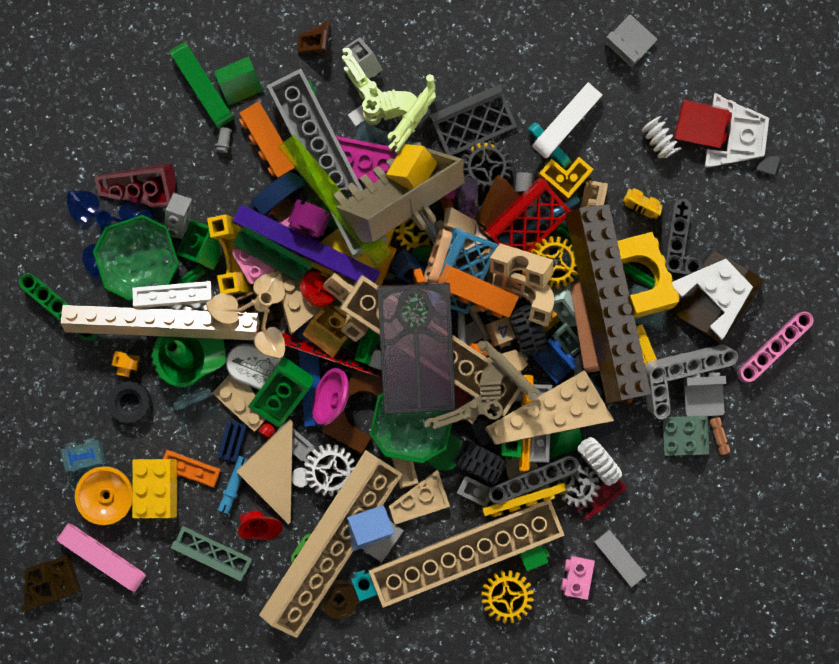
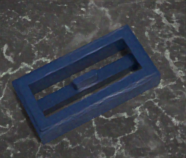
(225, 437)

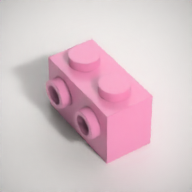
(578, 577)

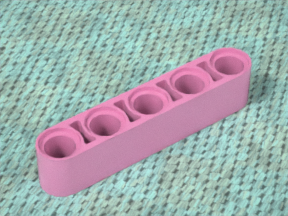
(783, 342)
(101, 557)

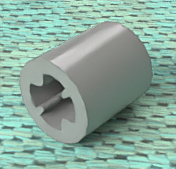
(523, 182)

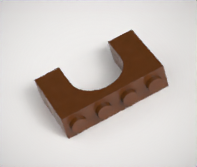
(341, 428)

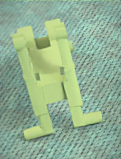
(390, 103)

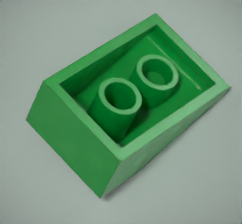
(281, 392)

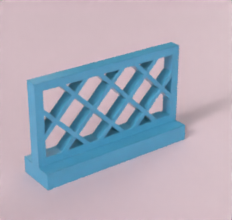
(453, 253)

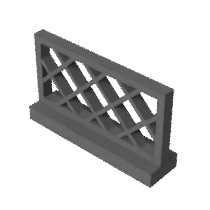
(466, 105)

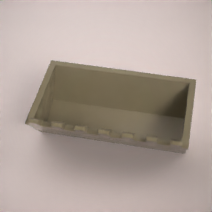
(389, 204)

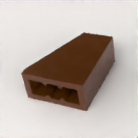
(496, 202)

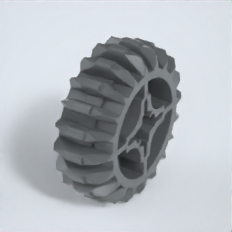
(477, 168)

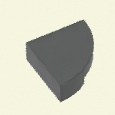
(768, 165)

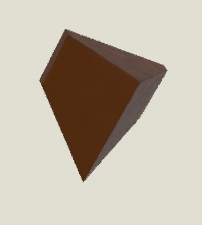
(315, 40)

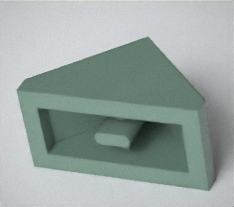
(567, 339)

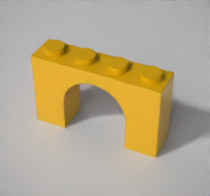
(225, 232)
(646, 250)

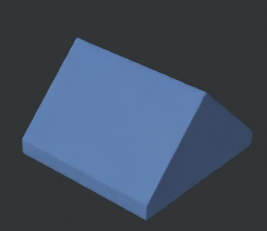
(369, 527)

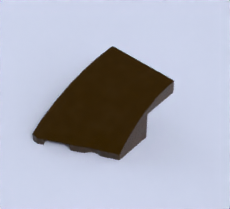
(49, 582)

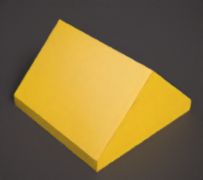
(412, 166)

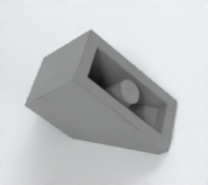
(365, 58)

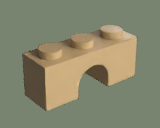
(509, 259)

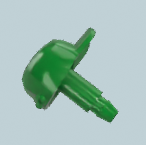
(186, 359)

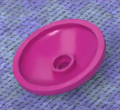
(330, 396)

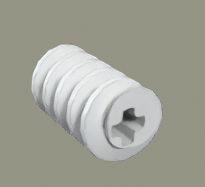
(660, 138)

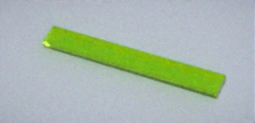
(325, 189)

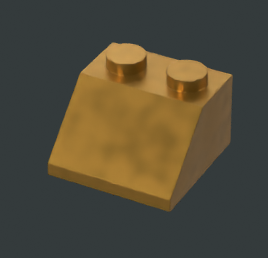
(326, 328)

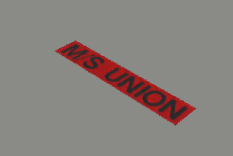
(339, 357)

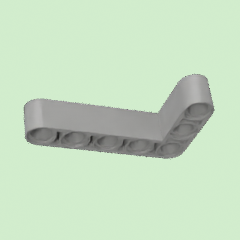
(682, 370)

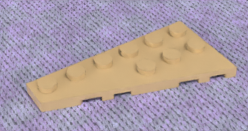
(560, 409)

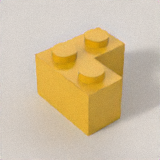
(564, 181)

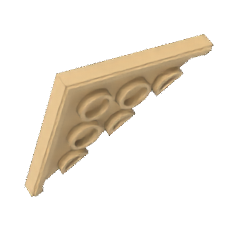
(271, 471)

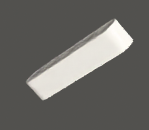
(567, 120)

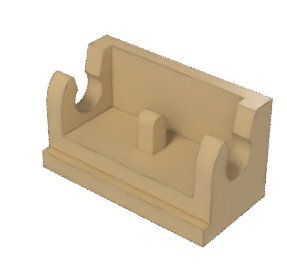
(594, 194)

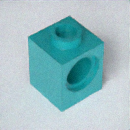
(363, 594)

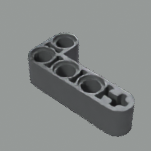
(681, 238)

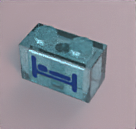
(83, 455)

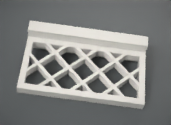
(174, 297)

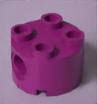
(309, 218)

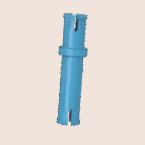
(232, 488)

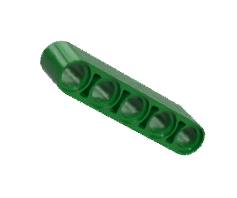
(201, 85)
(50, 303)

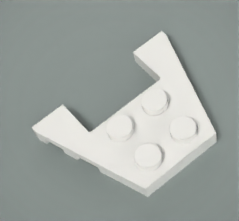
(746, 135)
(723, 286)

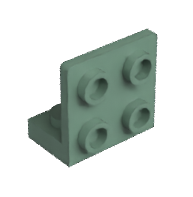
(686, 435)

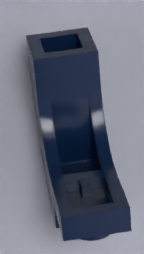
(277, 192)

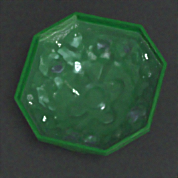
(135, 256)
(406, 435)

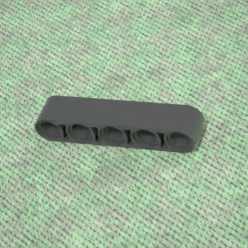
(543, 479)

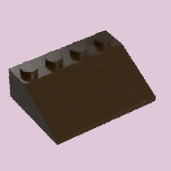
(701, 312)

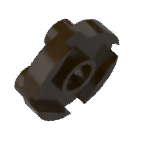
(347, 607)

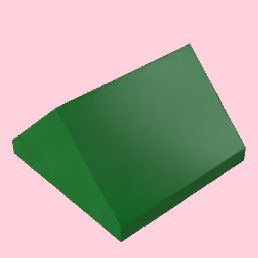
(238, 81)

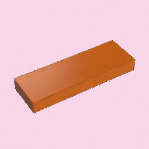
(194, 469)

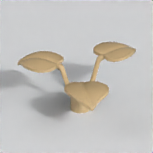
(269, 291)

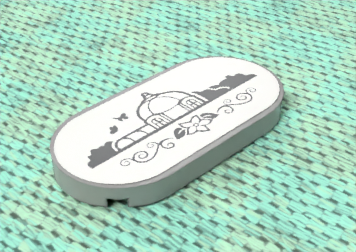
(249, 365)

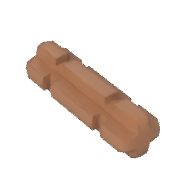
(720, 436)

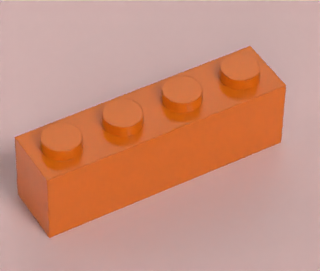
(267, 138)
(478, 291)

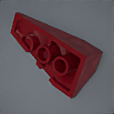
(143, 185)

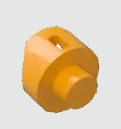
(125, 363)

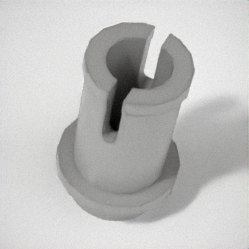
(223, 140)

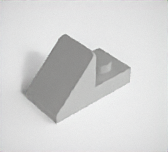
(475, 491)

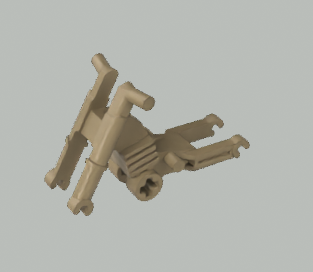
(489, 389)

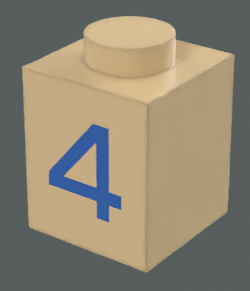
(500, 332)

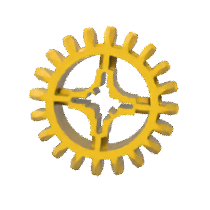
(562, 266)
(498, 598)

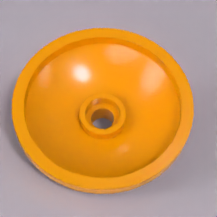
(91, 500)

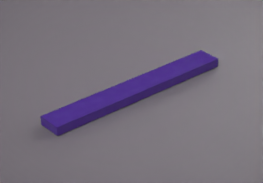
(304, 245)

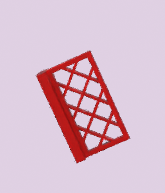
(520, 206)

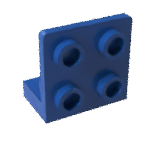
(554, 361)

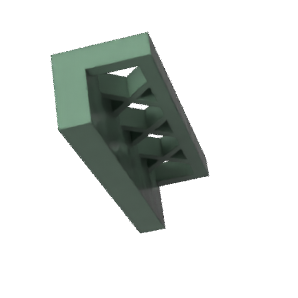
(208, 560)

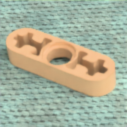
(437, 256)

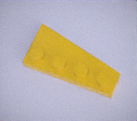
(528, 499)

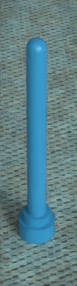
(504, 239)

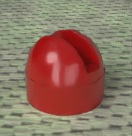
(267, 431)

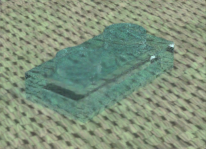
(200, 395)

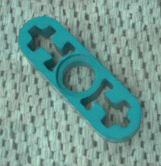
(558, 155)

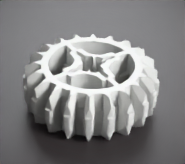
(599, 461)
(330, 462)

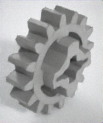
(585, 485)

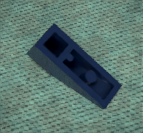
(405, 264)

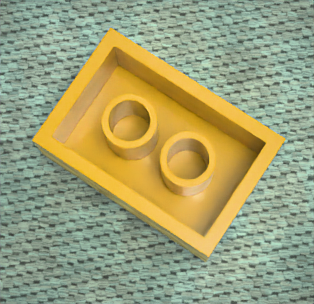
(154, 488)

